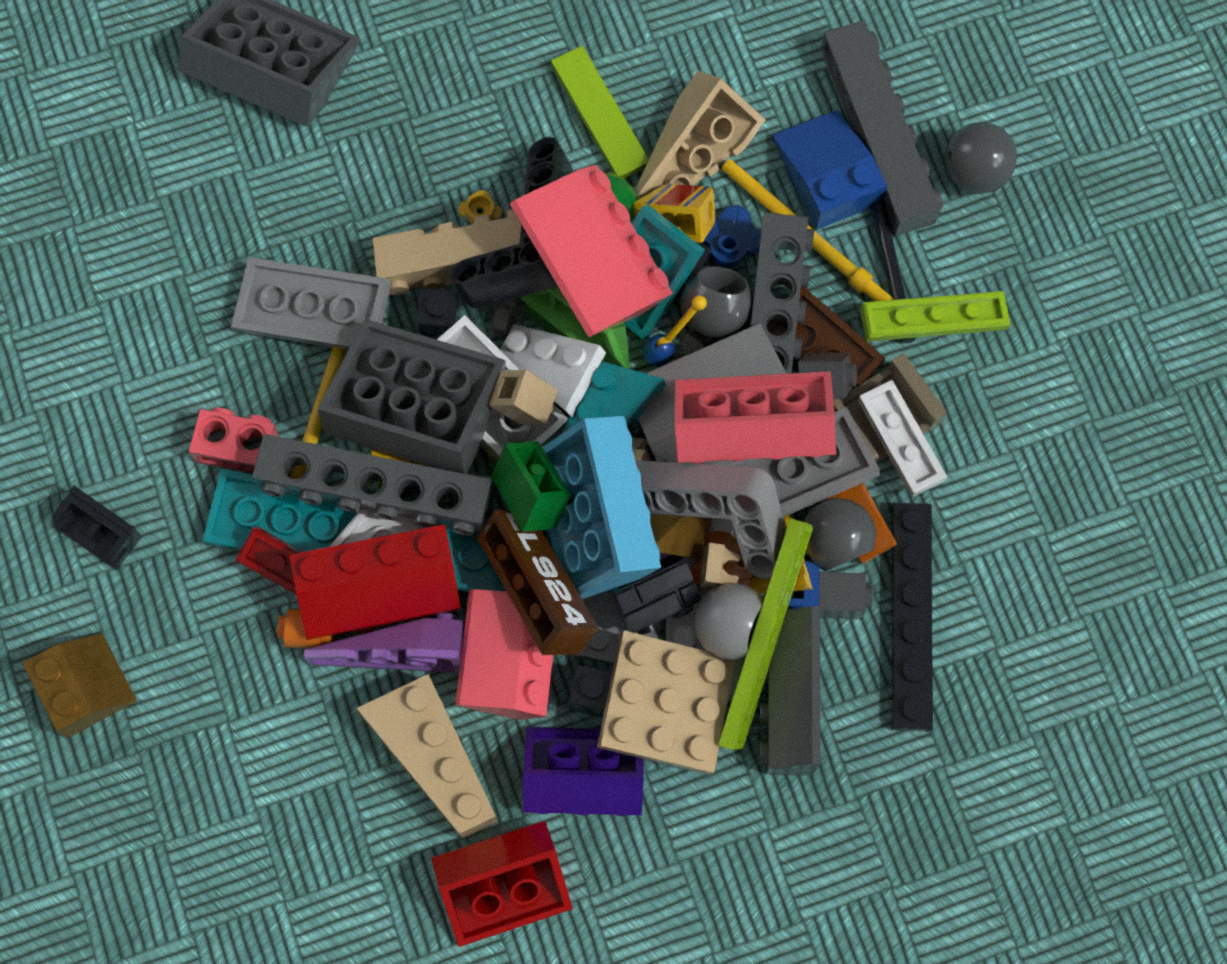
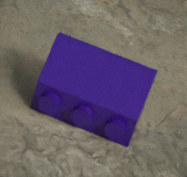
(573, 776)

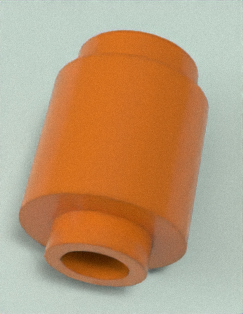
(292, 632)

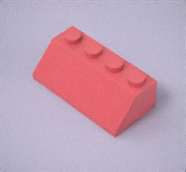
(754, 417)

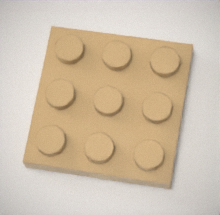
(666, 703)

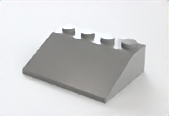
(738, 355)

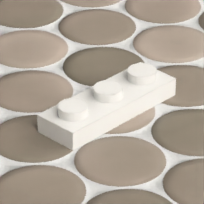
(902, 438)

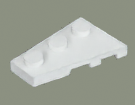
(556, 360)

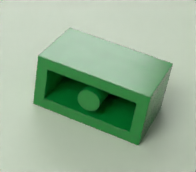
(530, 486)

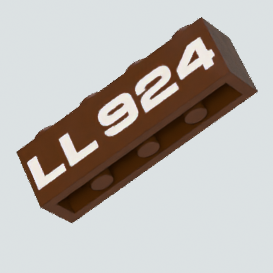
(537, 585)

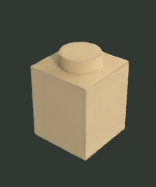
(523, 397)

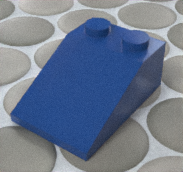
(830, 169)

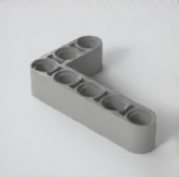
(721, 492)

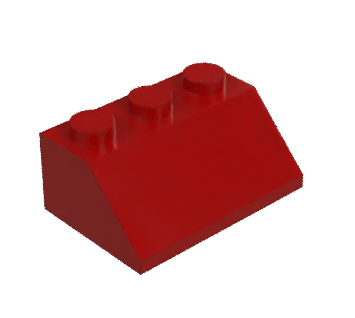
(501, 883)

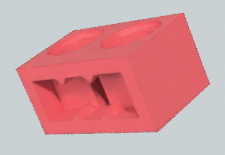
(231, 450)

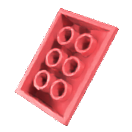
(592, 249)

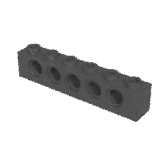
(779, 233)
(281, 454)

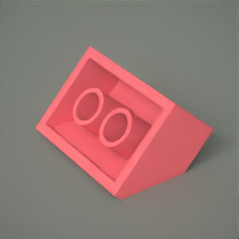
(500, 661)

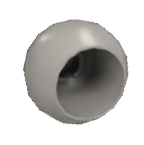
(727, 620)

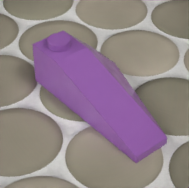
(411, 646)

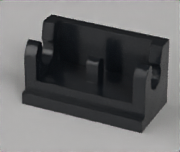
(95, 528)

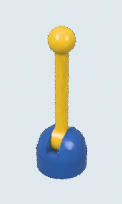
(659, 348)

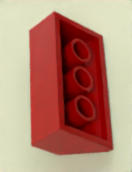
(375, 582)

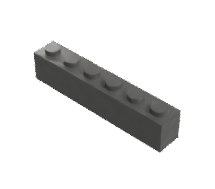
(880, 125)

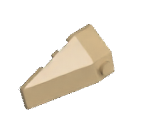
(700, 134)

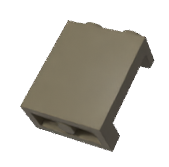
(916, 393)

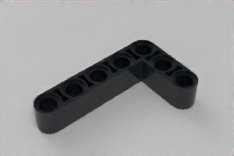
(517, 268)

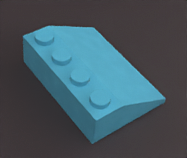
(606, 524)

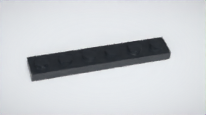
(912, 618)

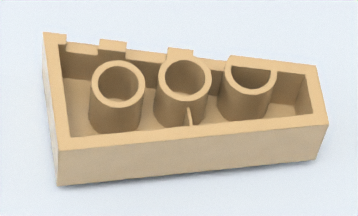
(426, 260)
(427, 746)

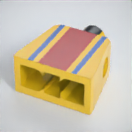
(685, 206)

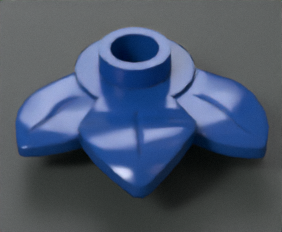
(733, 232)

